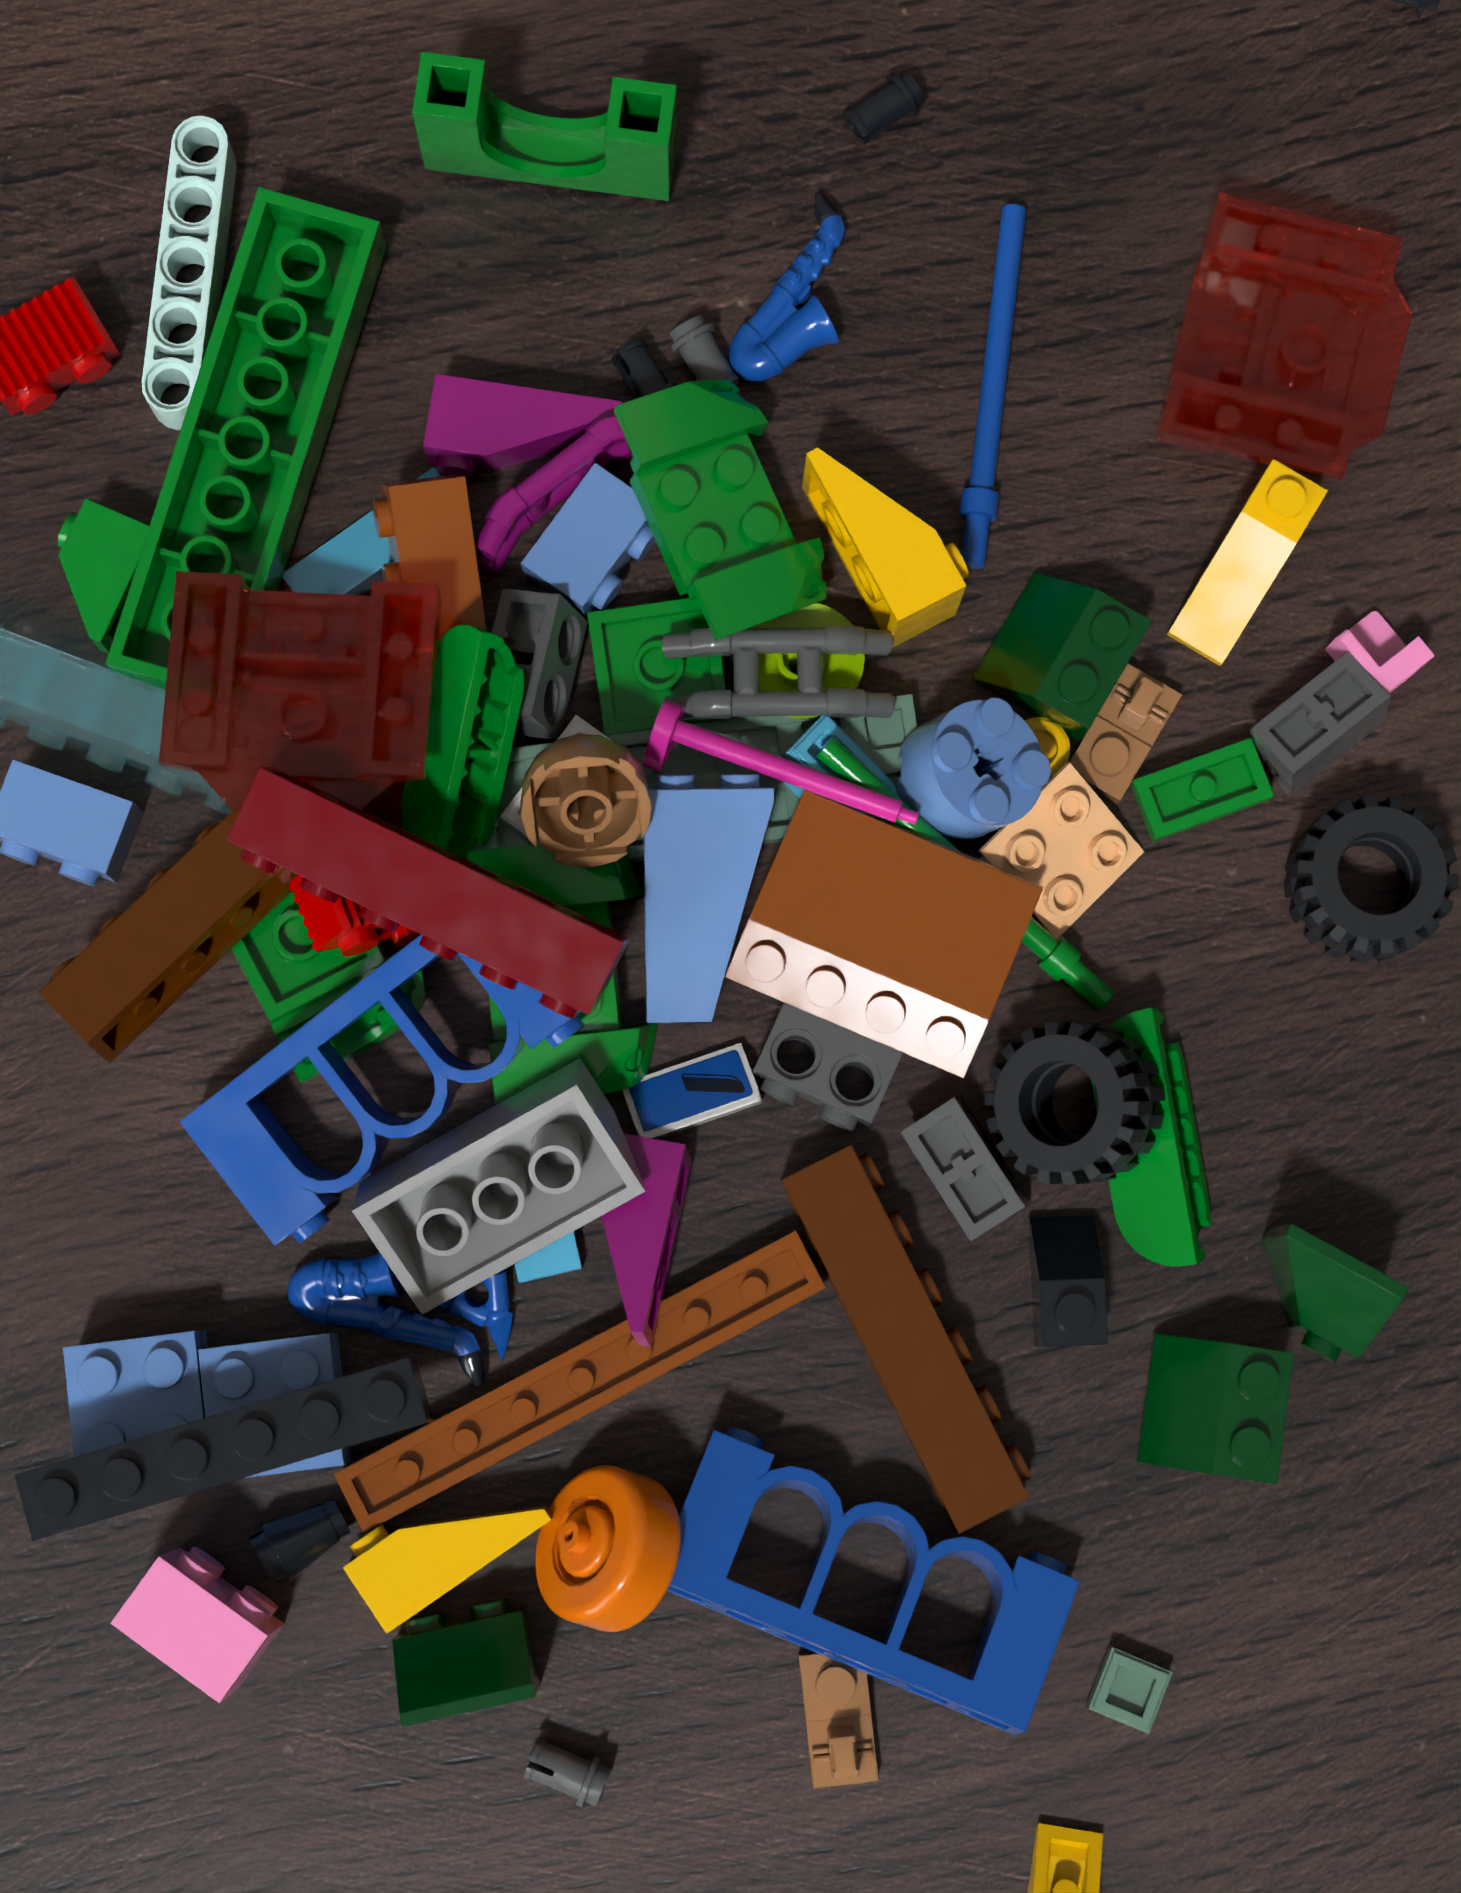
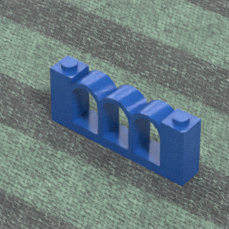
(262, 1159)
(1016, 1644)

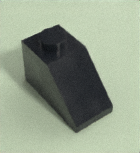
(1067, 1282)

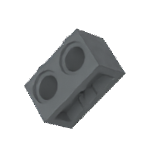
(547, 645)
(832, 1050)

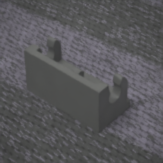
(1320, 722)
(965, 1167)

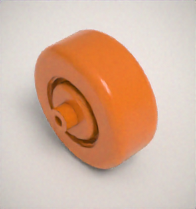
(608, 1548)

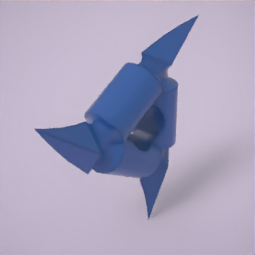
(491, 1313)

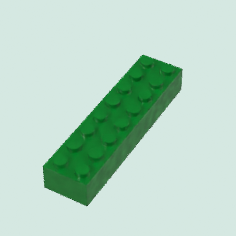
(254, 414)

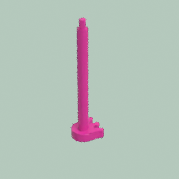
(671, 730)

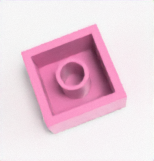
(199, 1621)

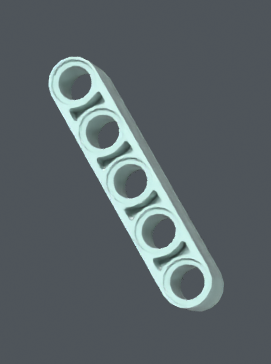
(186, 244)

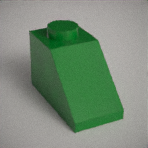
(99, 563)

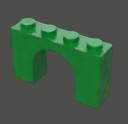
(477, 134)

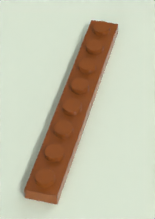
(577, 1383)

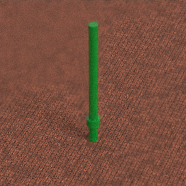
(1055, 955)

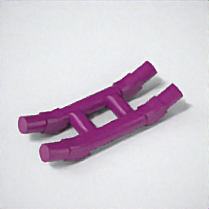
(542, 491)

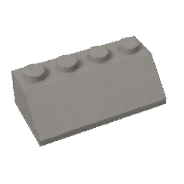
(499, 1187)

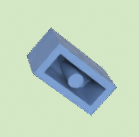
(590, 543)
(66, 824)

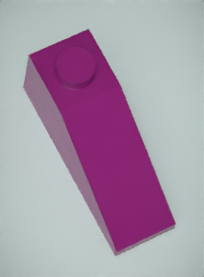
(501, 425)
(645, 1231)

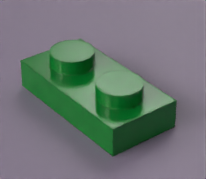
(1201, 790)

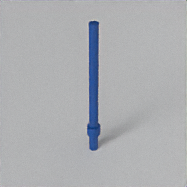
(980, 500)

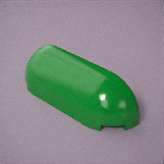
(468, 741)
(1166, 1194)

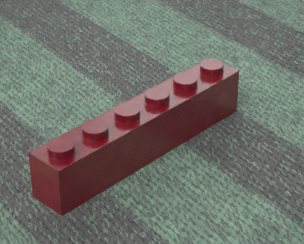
(426, 890)

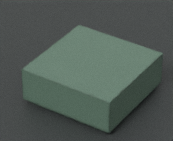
(1129, 1689)

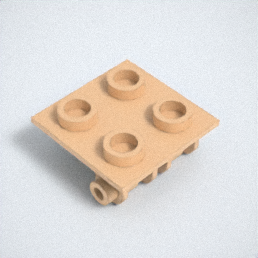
(1067, 847)

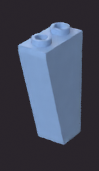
(696, 887)

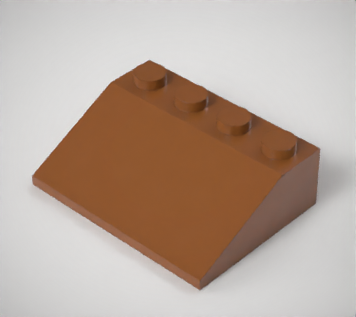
(884, 932)

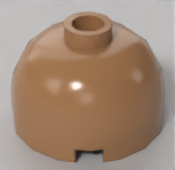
(585, 800)

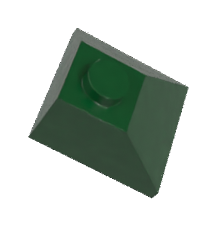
(1329, 1293)

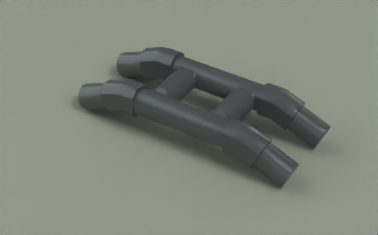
(809, 699)

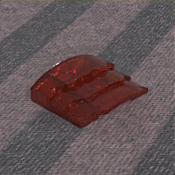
(1286, 339)
(300, 685)

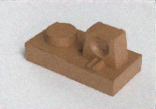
(1124, 732)
(837, 1722)

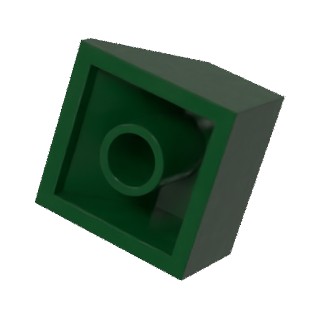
(1061, 652)
(1215, 1408)
(464, 1662)

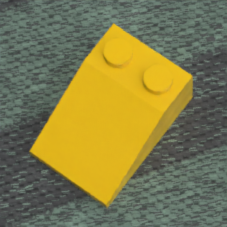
(887, 550)

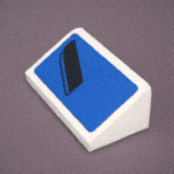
(692, 1093)

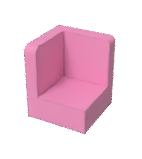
(1381, 651)

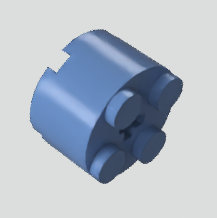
(972, 769)

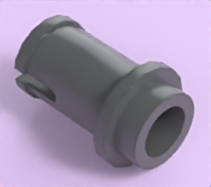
(700, 350)
(568, 1773)

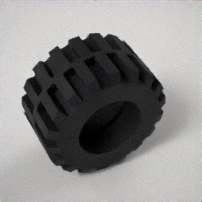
(1414, 852)
(1026, 1112)

